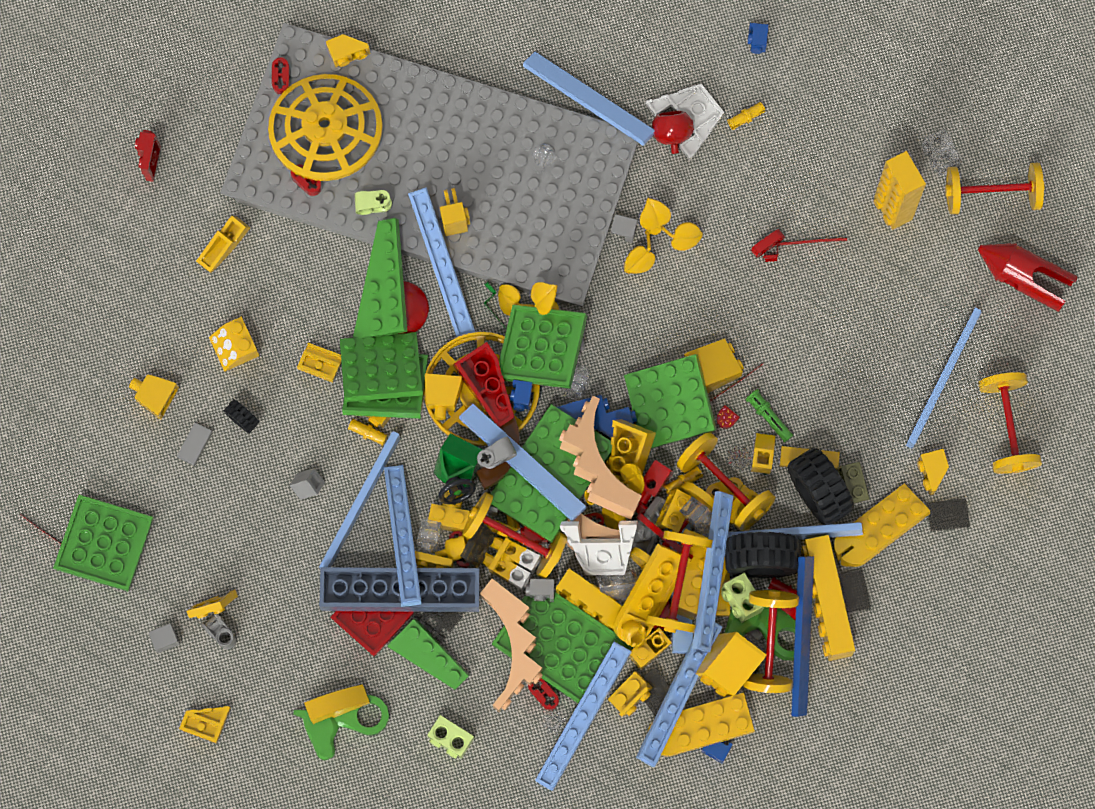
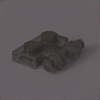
(445, 621)

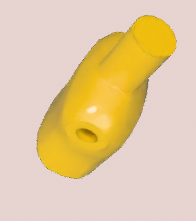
(453, 548)

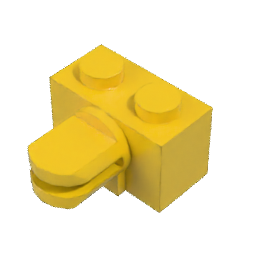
(454, 216)
(450, 516)

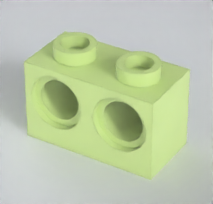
(737, 599)
(453, 733)

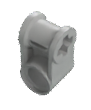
(500, 452)
(217, 629)

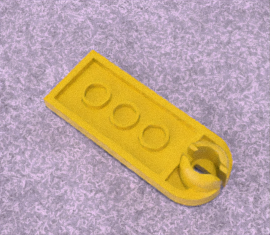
(881, 527)
(648, 596)
(709, 725)

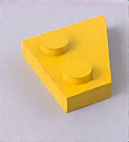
(214, 604)
(205, 722)

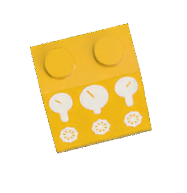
(233, 344)

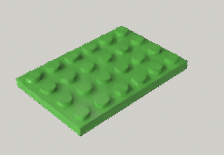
(525, 503)
(567, 642)

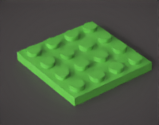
(542, 346)
(380, 367)
(671, 400)
(392, 407)
(103, 543)

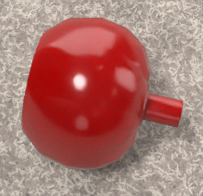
(672, 128)

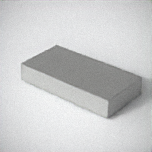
(194, 444)

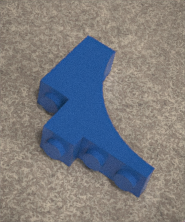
(603, 419)

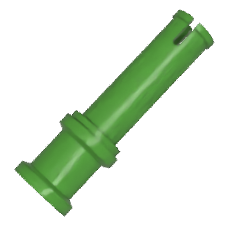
(785, 434)

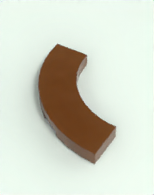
(492, 476)

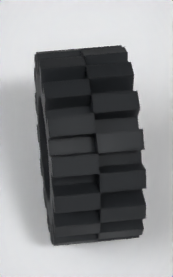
(241, 416)

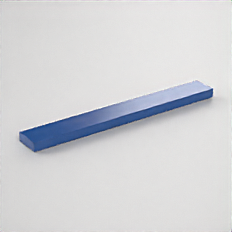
(802, 636)

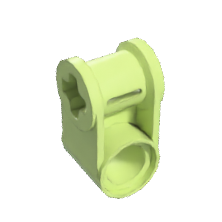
(369, 202)

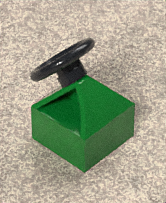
(457, 469)

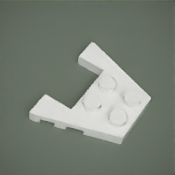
(701, 109)
(601, 555)

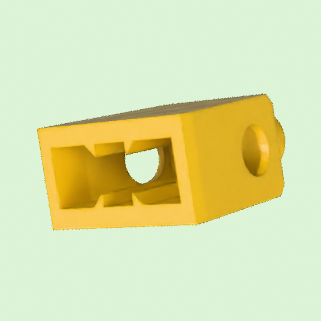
(154, 393)
(442, 393)

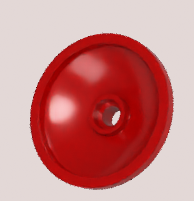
(416, 307)

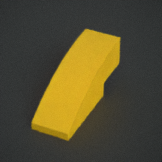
(223, 243)
(336, 703)

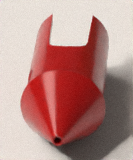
(1016, 266)

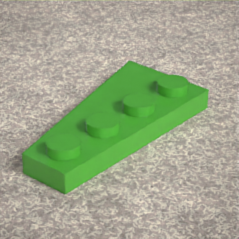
(427, 653)

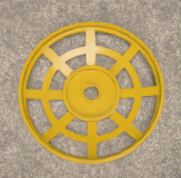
(325, 135)
(465, 395)

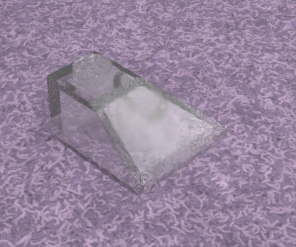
(617, 585)

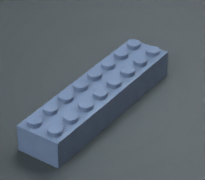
(379, 590)

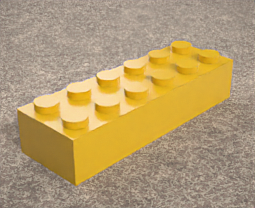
(899, 190)
(829, 600)

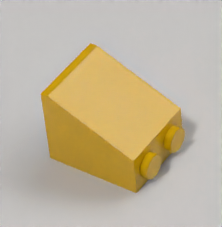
(718, 364)
(729, 663)

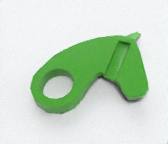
(760, 621)
(324, 732)

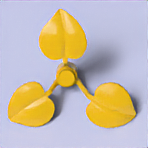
(652, 219)
(541, 294)
(634, 480)

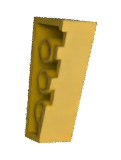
(692, 581)
(588, 598)

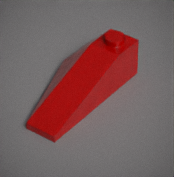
(484, 379)

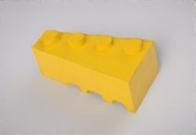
(629, 445)

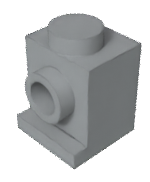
(540, 589)

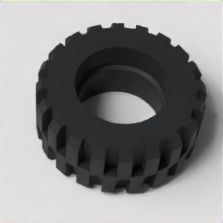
(820, 486)
(762, 554)

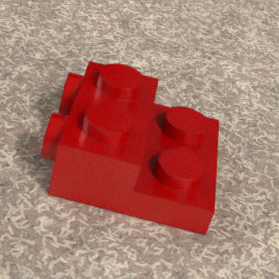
(148, 150)

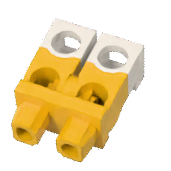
(504, 562)

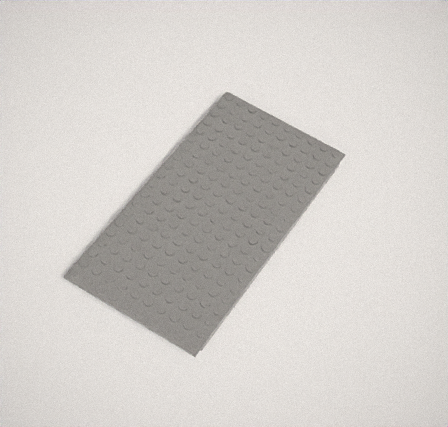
(442, 136)

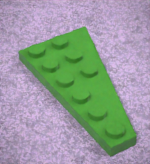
(383, 297)

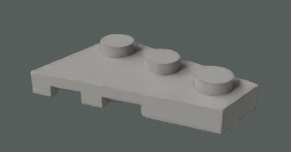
(645, 537)

